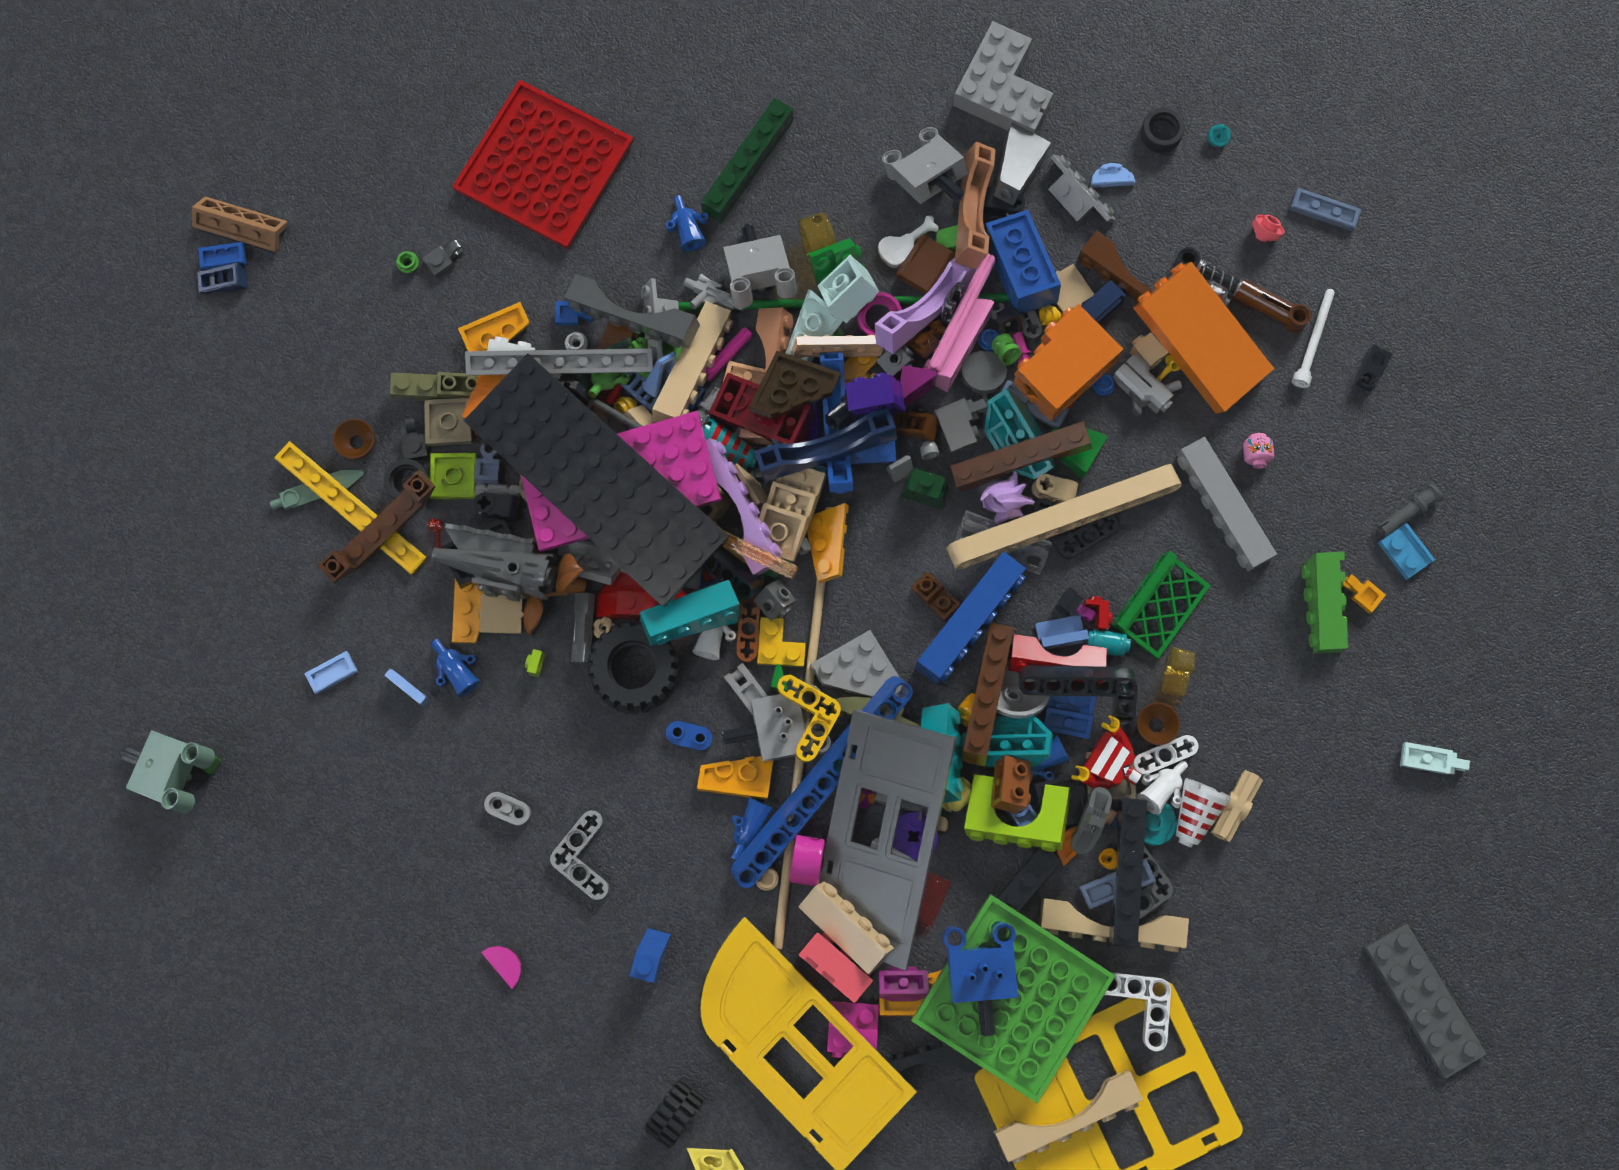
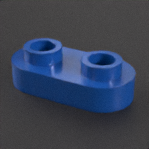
(688, 736)

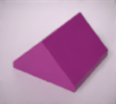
(916, 382)

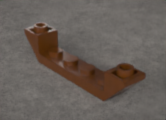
(380, 530)

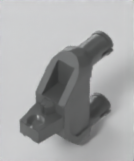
(1091, 821)

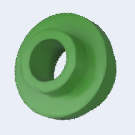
(407, 256)

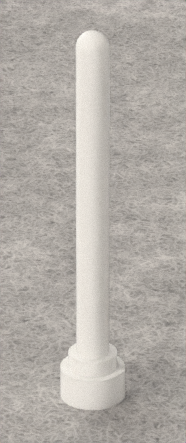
(1303, 377)

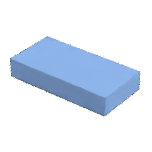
(331, 672)
(407, 687)

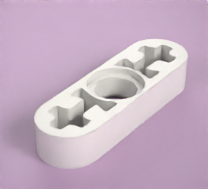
(1183, 754)

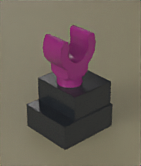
(1071, 603)

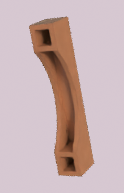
(972, 239)
(774, 330)

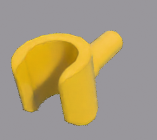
(1171, 366)

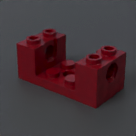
(733, 411)

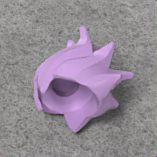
(1005, 499)

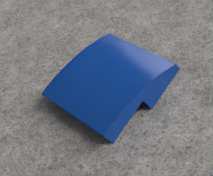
(1070, 715)

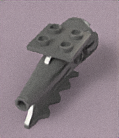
(499, 563)

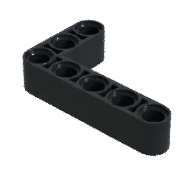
(726, 566)
(1087, 687)

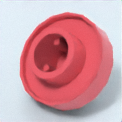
(1267, 228)

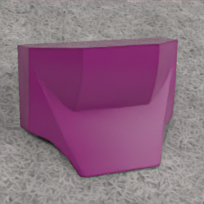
(903, 985)

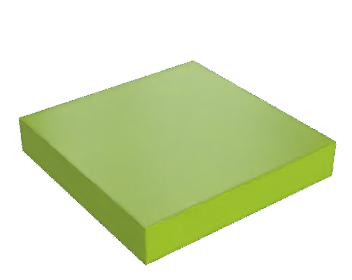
(453, 475)

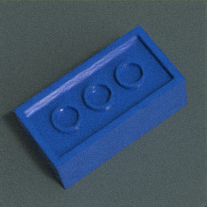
(1022, 262)

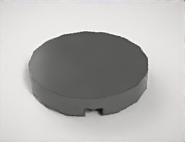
(983, 372)

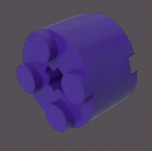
(907, 823)

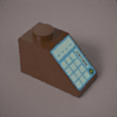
(617, 337)

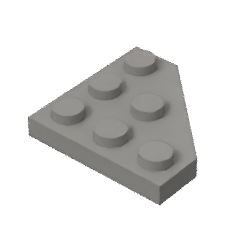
(856, 667)

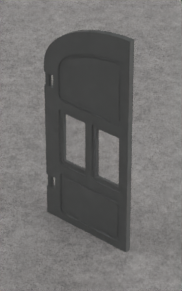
(907, 766)

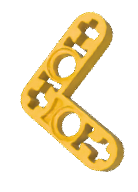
(819, 715)

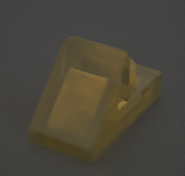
(1177, 672)

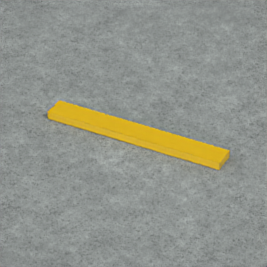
(346, 504)

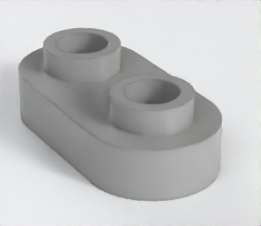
(508, 808)

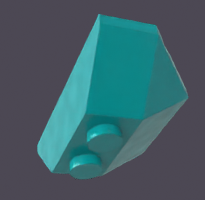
(1010, 423)
(1017, 738)

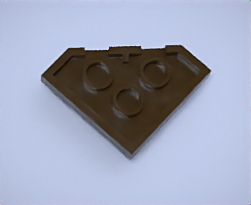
(792, 385)

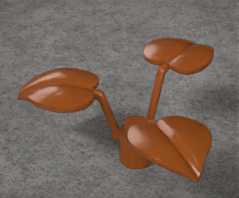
(567, 581)

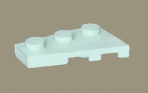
(814, 321)

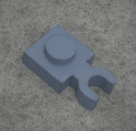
(488, 468)

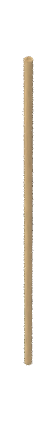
(799, 766)

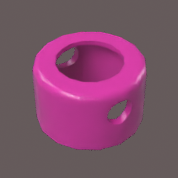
(880, 298)
(807, 860)

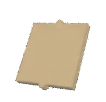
(1073, 288)
(500, 615)

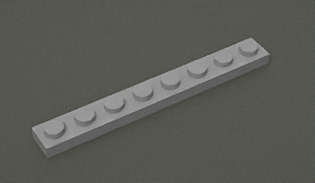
(562, 361)

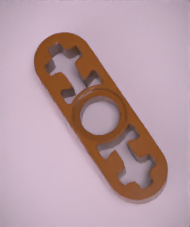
(741, 645)

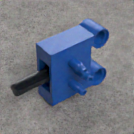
(982, 973)

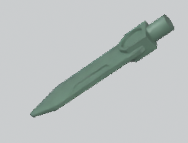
(302, 494)

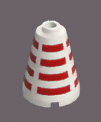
(1198, 811)

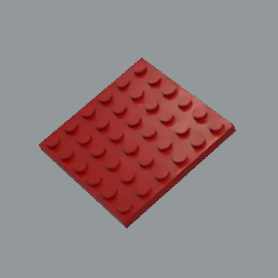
(543, 164)

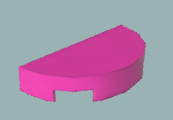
(505, 963)

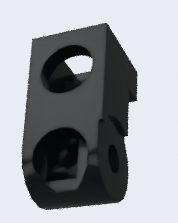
(1372, 368)

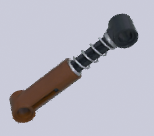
(1251, 294)

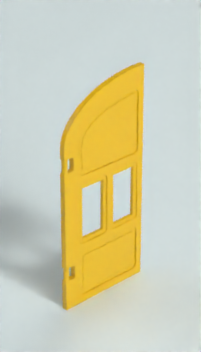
(754, 1002)

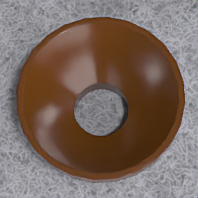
(347, 432)
(1168, 718)

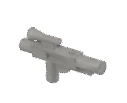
(708, 291)

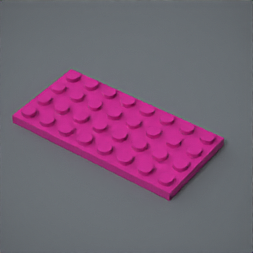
(671, 446)

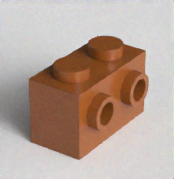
(1011, 784)

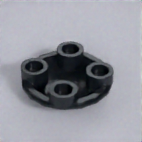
(951, 302)

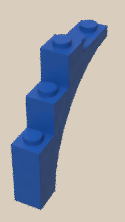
(838, 470)

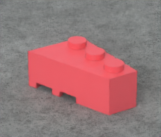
(836, 966)

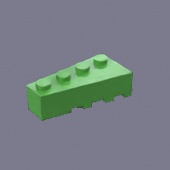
(1325, 602)

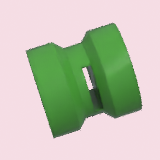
(1005, 348)

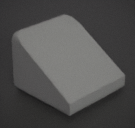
(900, 468)

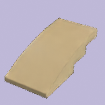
(791, 509)

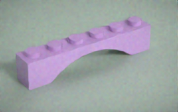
(900, 326)
(754, 530)

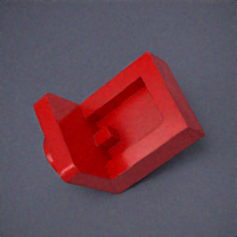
(1103, 616)

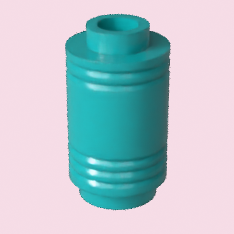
(1115, 642)

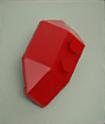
(624, 599)

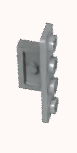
(1075, 194)
(654, 305)
(593, 561)

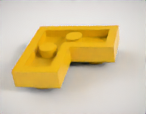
(774, 651)

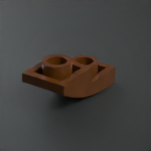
(936, 597)

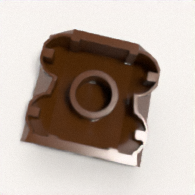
(925, 264)

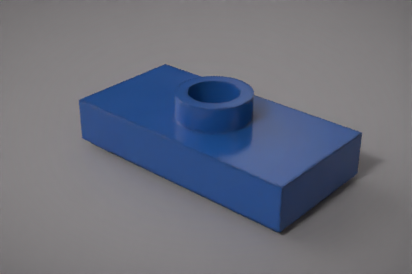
(222, 255)

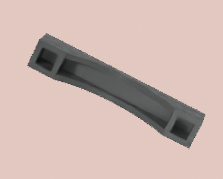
(671, 325)

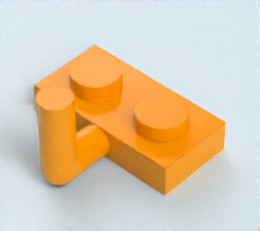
(859, 367)

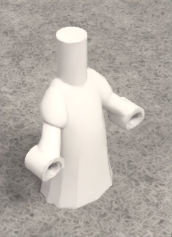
(709, 642)
(1161, 789)

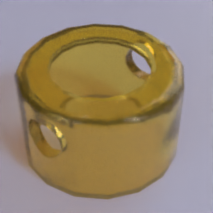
(816, 232)

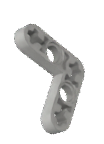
(574, 862)

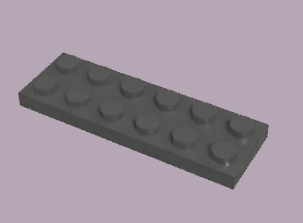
(1425, 1001)

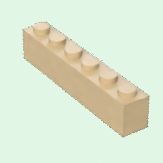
(692, 364)

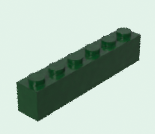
(747, 160)

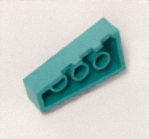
(691, 614)
(945, 720)

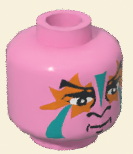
(1258, 450)

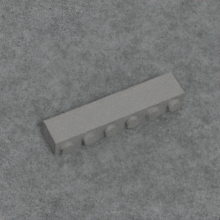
(1225, 504)

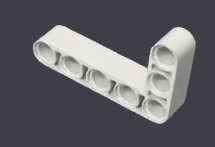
(1151, 1002)

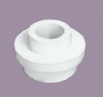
(576, 336)

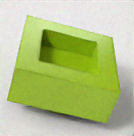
(535, 662)

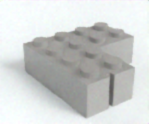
(992, 85)

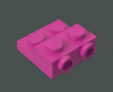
(862, 1017)

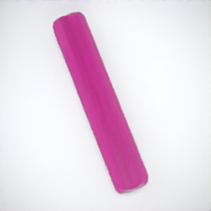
(729, 352)

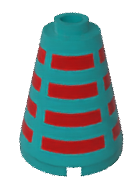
(737, 449)

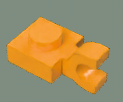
(1365, 595)

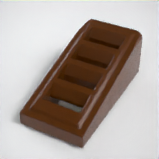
(927, 428)

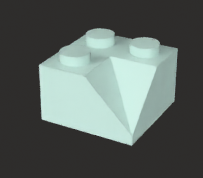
(848, 289)

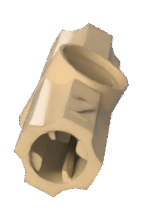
(1238, 806)

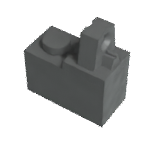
(957, 422)

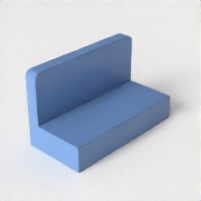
(1061, 632)

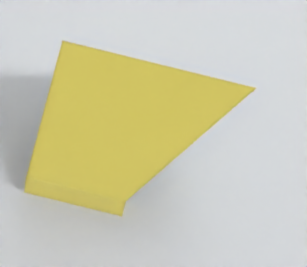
(714, 1159)

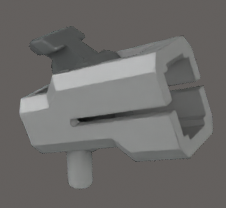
(1143, 386)

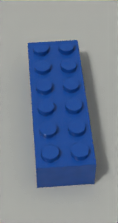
(971, 616)

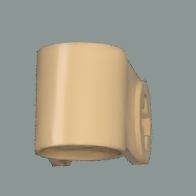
(1057, 489)

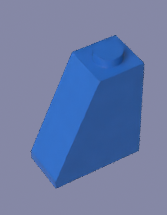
(650, 956)

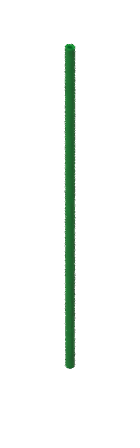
(798, 303)

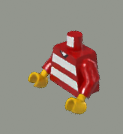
(1109, 760)

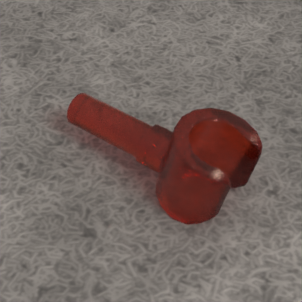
(436, 526)

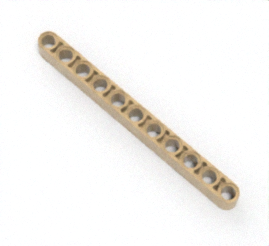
(1063, 517)

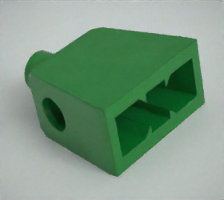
(1081, 462)

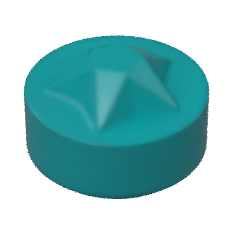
(1219, 135)

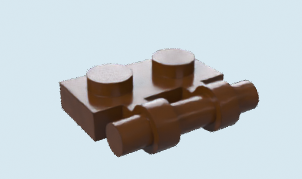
(926, 342)

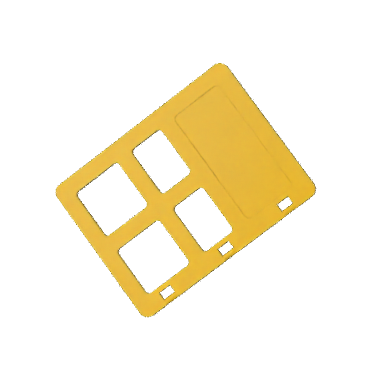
(1065, 1099)

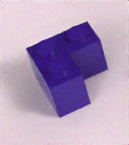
(875, 394)

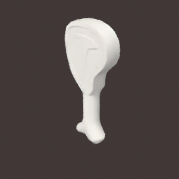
(896, 249)

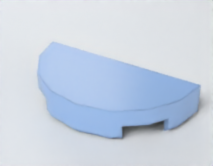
(1112, 175)

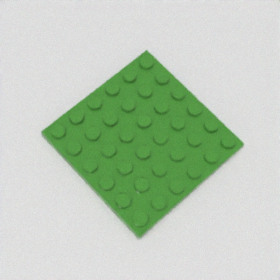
(1032, 1031)

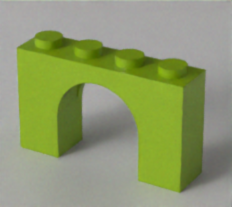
(1044, 832)

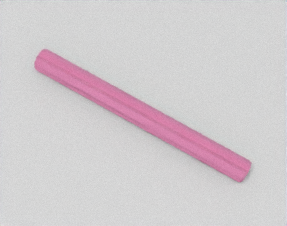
(961, 313)

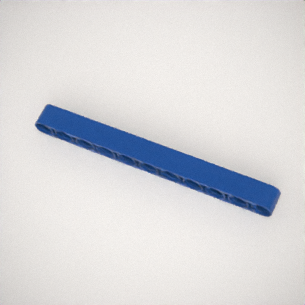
(809, 787)

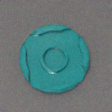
(1160, 827)

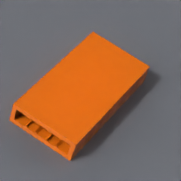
(1203, 337)

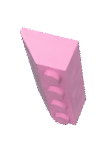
(964, 343)

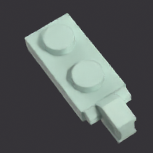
(1431, 759)

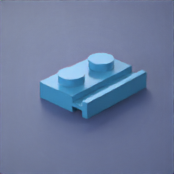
(1406, 551)

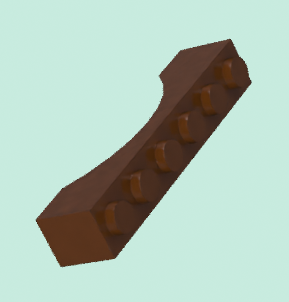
(1102, 257)
(1046, 447)
(987, 694)

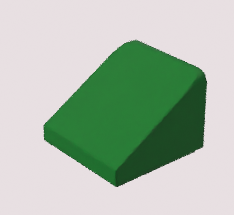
(778, 673)

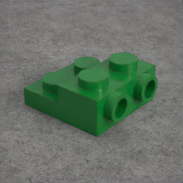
(828, 258)

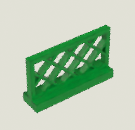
(1148, 589)

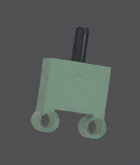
(165, 768)

